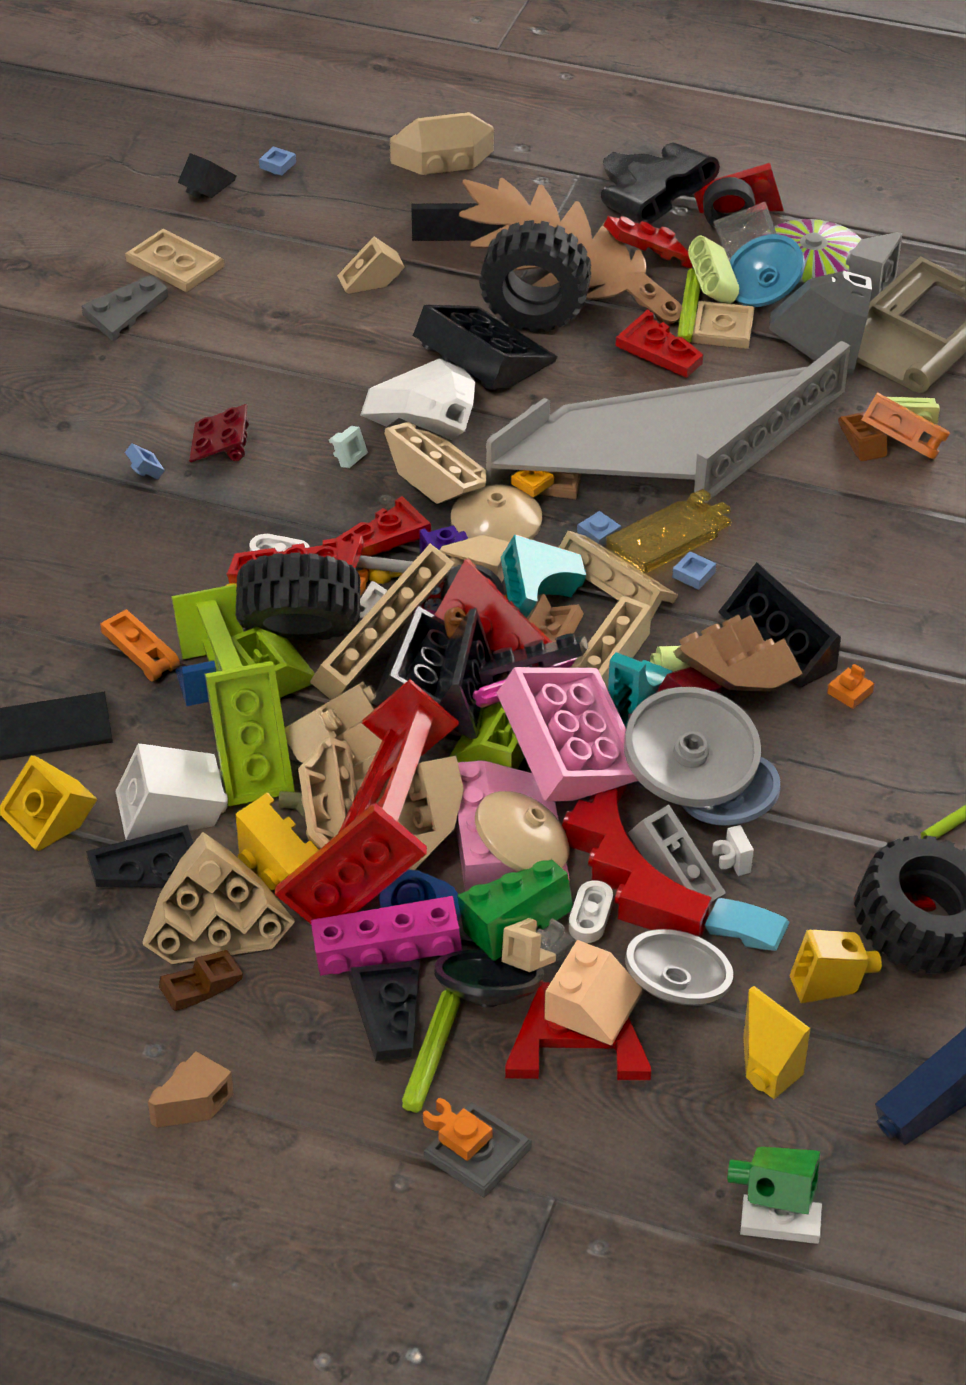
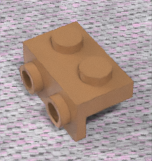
(555, 620)

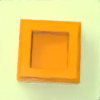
(532, 481)

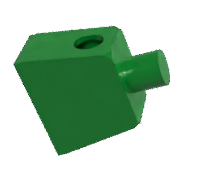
(779, 1177)

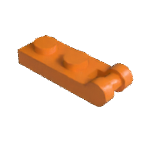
(904, 425)
(140, 644)

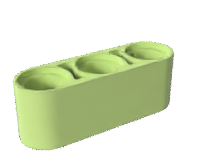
(713, 270)

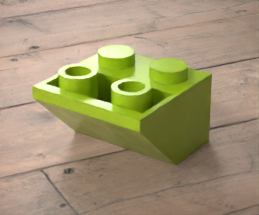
(263, 646)
(494, 743)

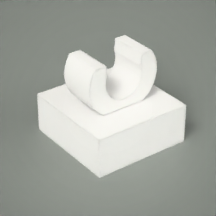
(736, 849)

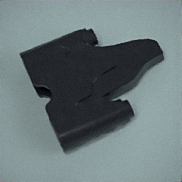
(651, 183)

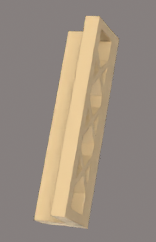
(615, 574)

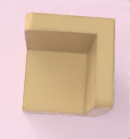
(523, 948)

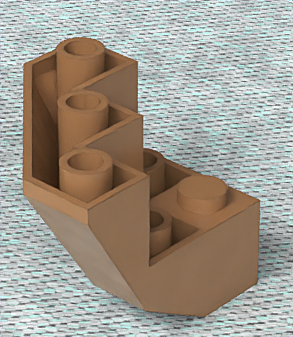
(739, 656)

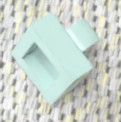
(349, 446)

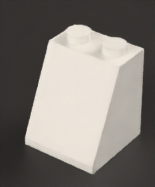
(169, 790)

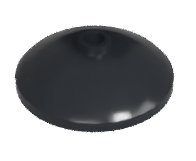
(484, 981)

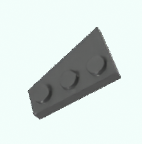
(124, 305)

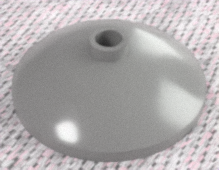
(678, 967)

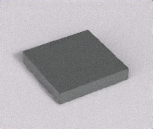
(490, 1162)

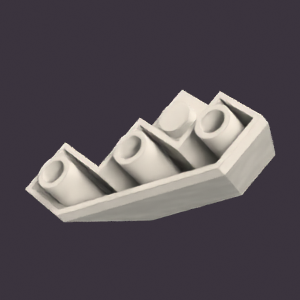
(430, 396)

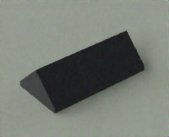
(443, 223)
(786, 617)
(459, 675)
(54, 725)

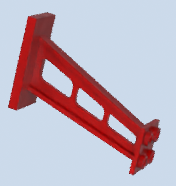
(371, 843)

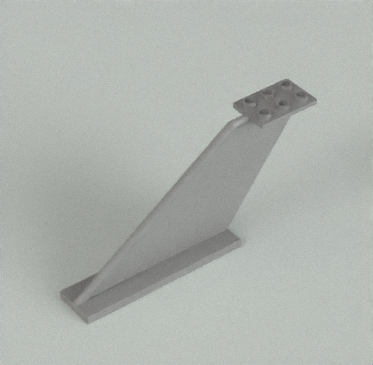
(678, 432)

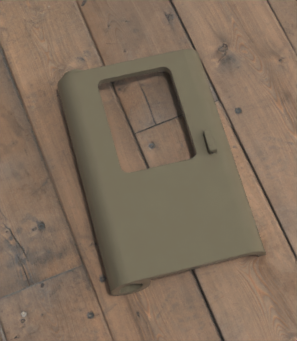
(902, 347)

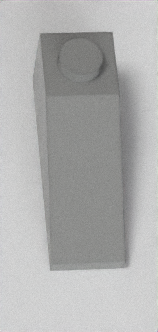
(673, 853)

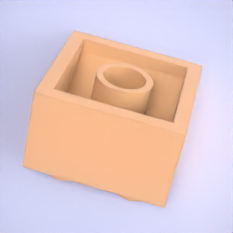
(591, 993)

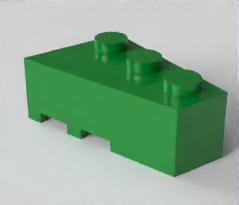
(517, 896)

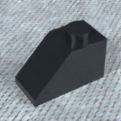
(204, 177)

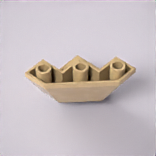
(341, 720)
(431, 802)
(214, 907)

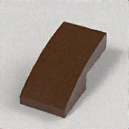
(207, 978)

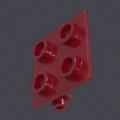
(221, 433)

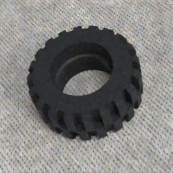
(541, 247)
(298, 596)
(899, 926)

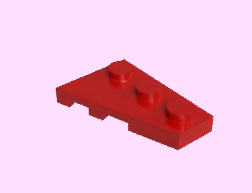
(656, 344)

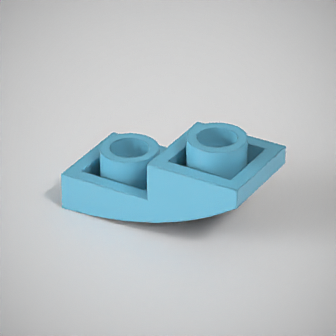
(750, 923)

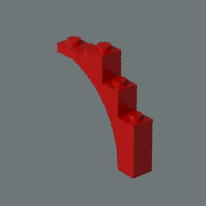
(642, 892)

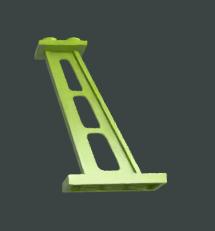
(241, 698)

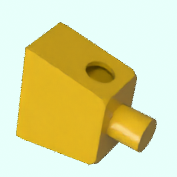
(831, 965)

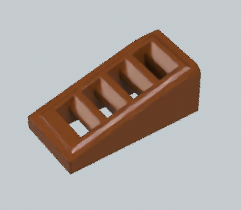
(864, 439)

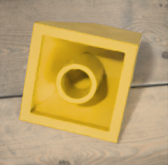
(45, 803)
(773, 1044)

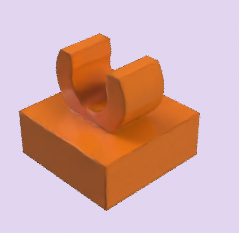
(851, 686)

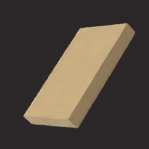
(174, 260)

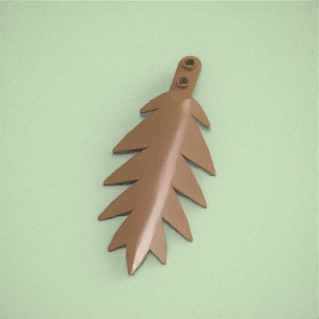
(608, 256)

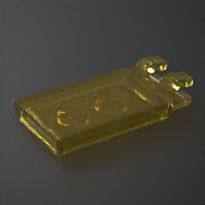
(670, 532)

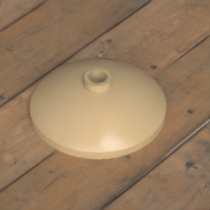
(497, 513)
(520, 830)

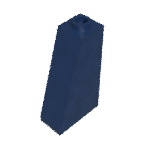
(927, 1094)

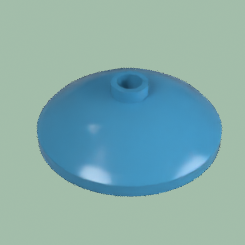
(767, 269)

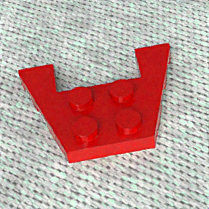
(541, 1033)

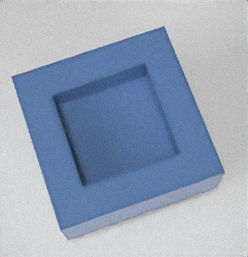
(277, 161)
(144, 461)
(598, 527)
(694, 570)

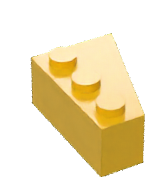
(269, 843)

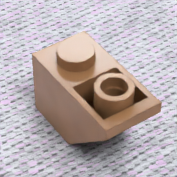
(192, 1093)

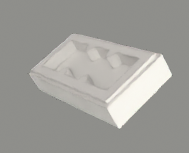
(781, 1224)

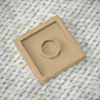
(723, 324)

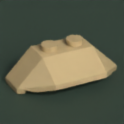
(442, 144)
(433, 463)
(327, 789)

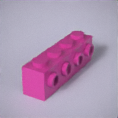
(386, 935)

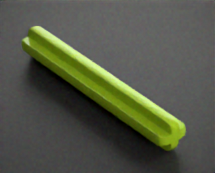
(689, 306)
(430, 1052)

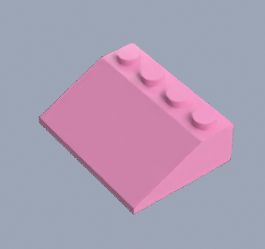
(566, 730)
(478, 781)

